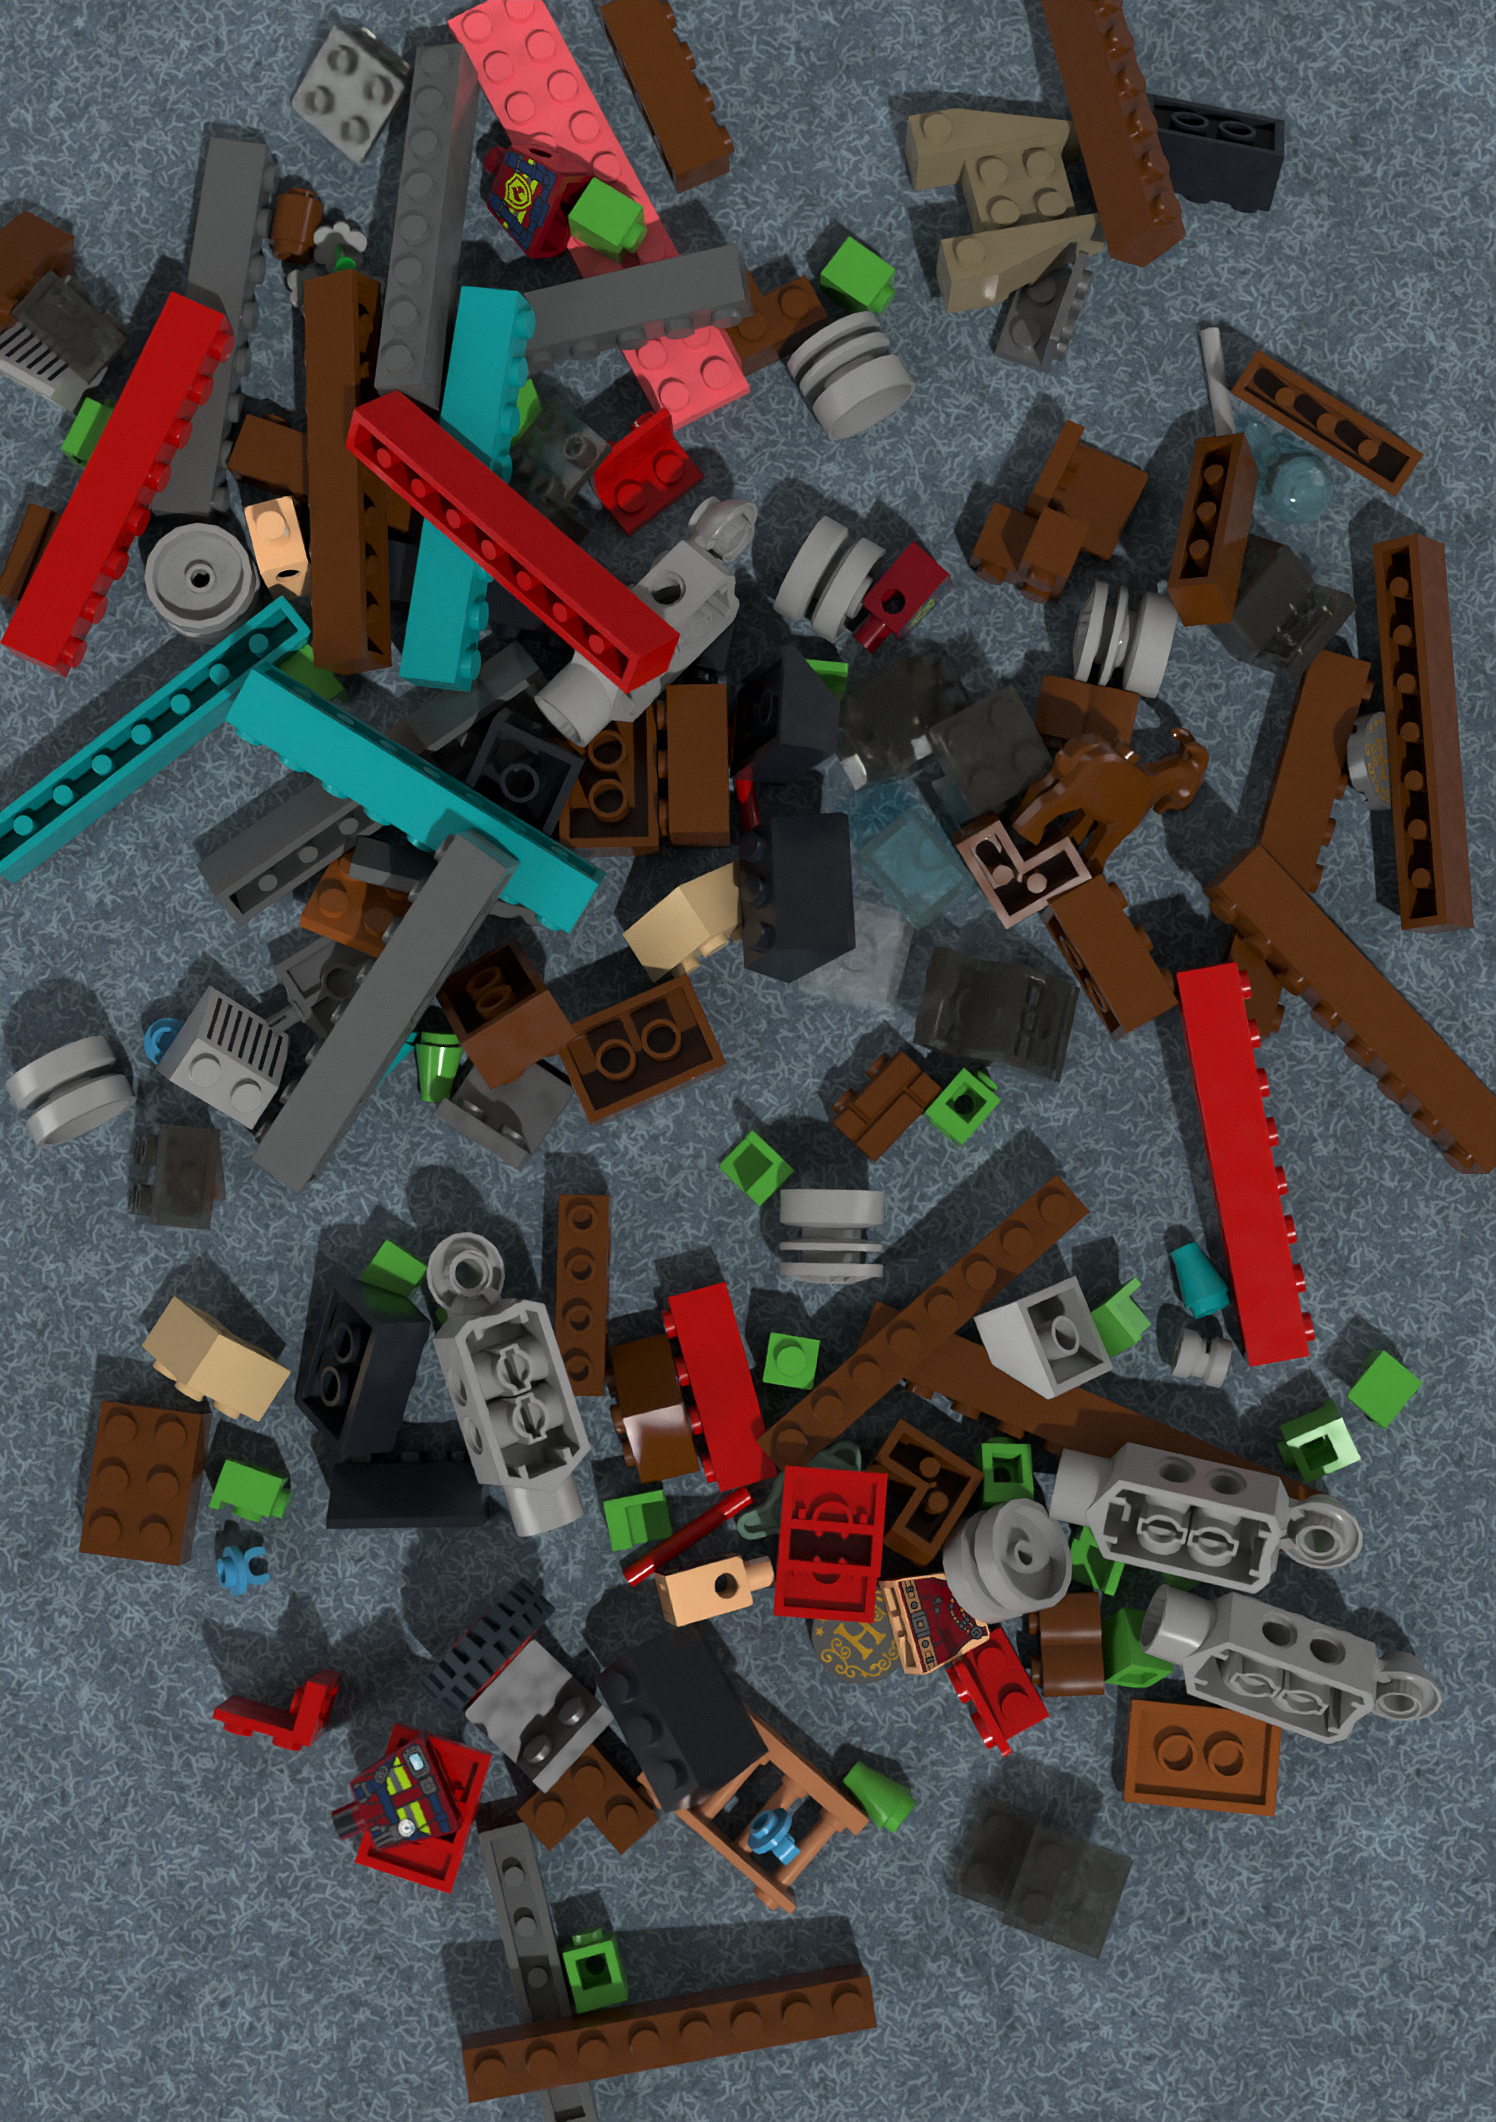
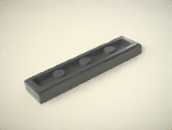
(403, 867)

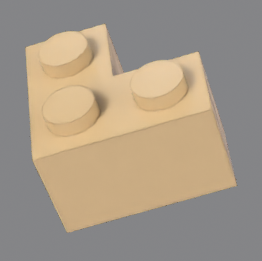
(689, 923)
(214, 1361)

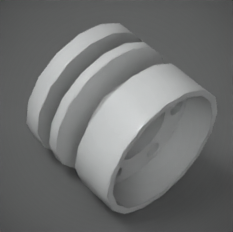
(851, 375)
(1125, 639)
(831, 1234)

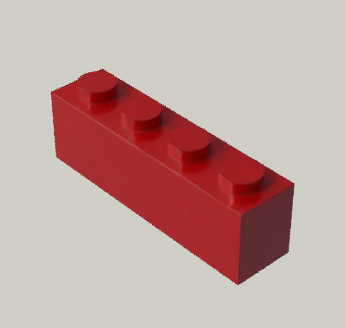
(721, 1386)

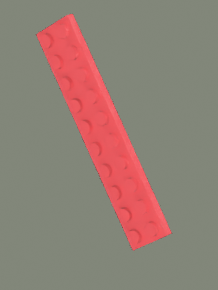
(548, 103)

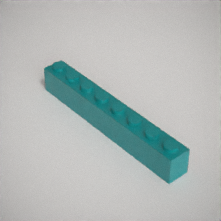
(482, 416)
(143, 741)
(407, 791)

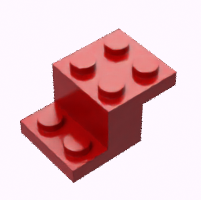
(830, 1543)
(437, 1859)

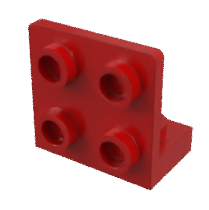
(644, 473)
(999, 1690)
(290, 1729)

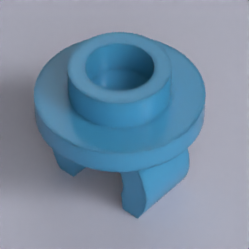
(160, 1037)
(234, 1569)
(771, 1832)

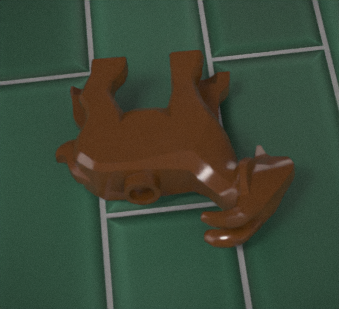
(1109, 791)

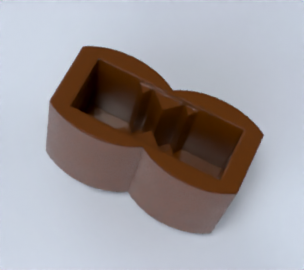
(1078, 708)
(1068, 1646)

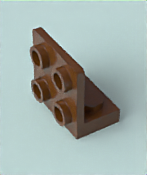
(1089, 489)

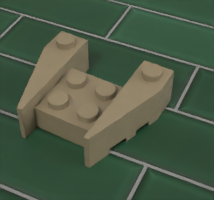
(1013, 195)

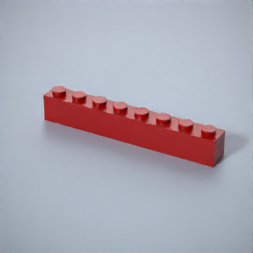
(119, 485)
(512, 541)
(1242, 1163)

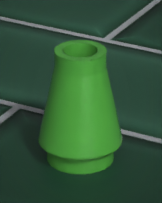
(437, 1063)
(879, 1796)

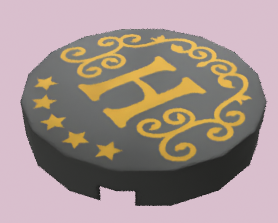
(1370, 761)
(855, 1649)

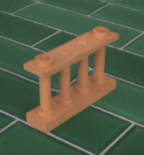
(800, 1779)

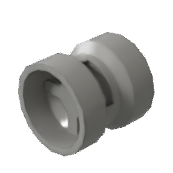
(1201, 1357)

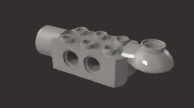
(686, 590)
(507, 1387)
(1199, 1516)
(1283, 1665)

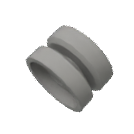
(196, 556)
(824, 577)
(70, 1091)
(1007, 1561)

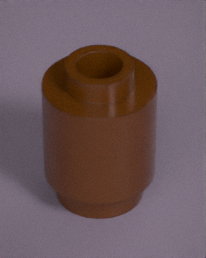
(293, 225)

